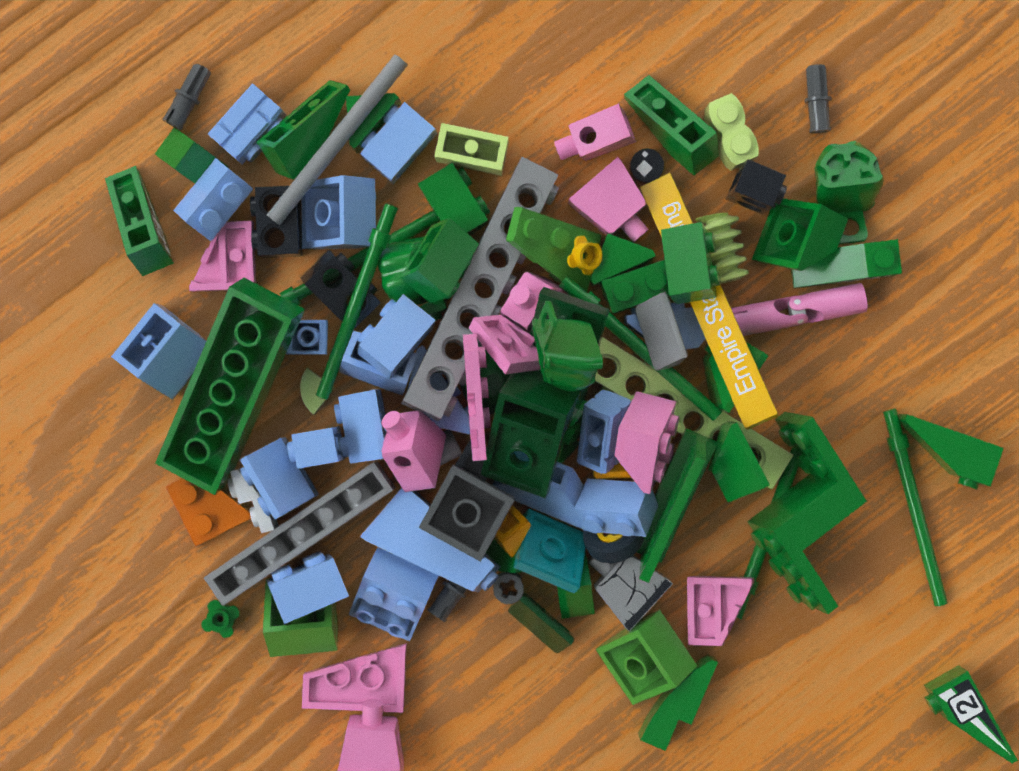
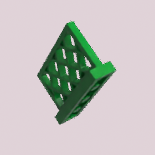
(674, 497)

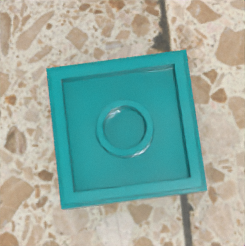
(551, 552)

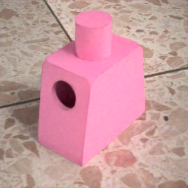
(611, 134)
(611, 202)
(523, 299)
(413, 449)
(372, 741)

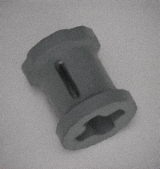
(511, 597)

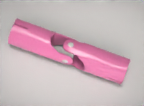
(802, 309)

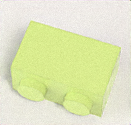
(471, 149)

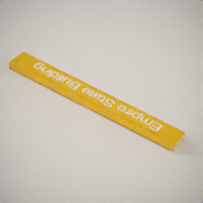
(716, 318)

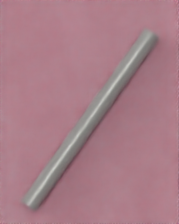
(337, 139)

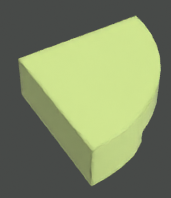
(308, 389)

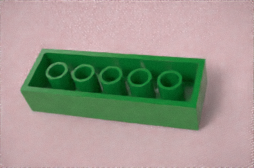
(229, 385)

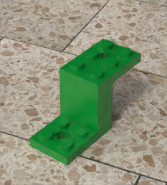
(806, 511)

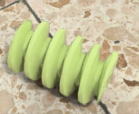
(725, 253)

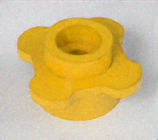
(592, 256)

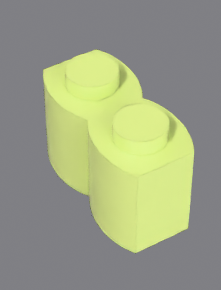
(735, 139)

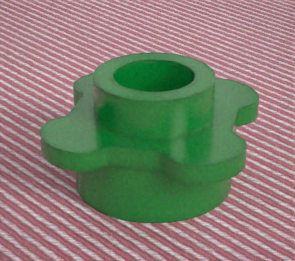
(229, 614)

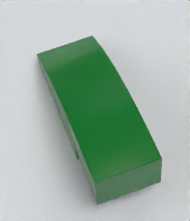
(677, 704)

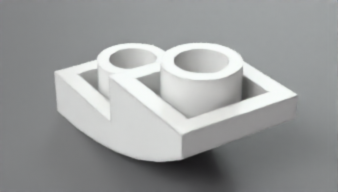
(244, 493)

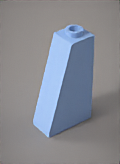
(399, 533)

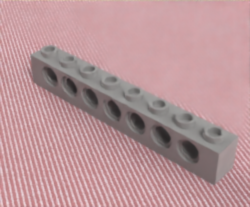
(421, 396)

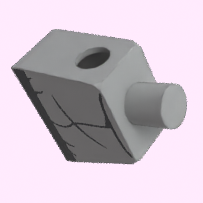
(625, 592)

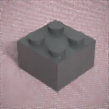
(467, 512)

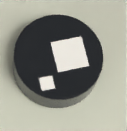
(646, 165)

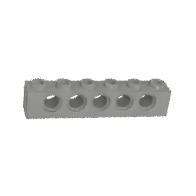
(299, 532)

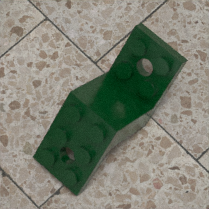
(535, 414)

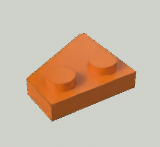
(206, 513)

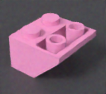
(645, 439)

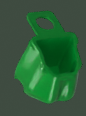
(848, 183)
(392, 265)
(566, 350)

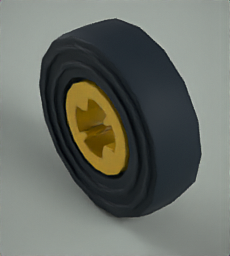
(611, 548)

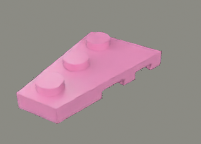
(476, 390)
(357, 680)

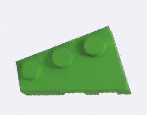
(548, 243)

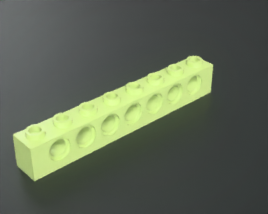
(771, 457)

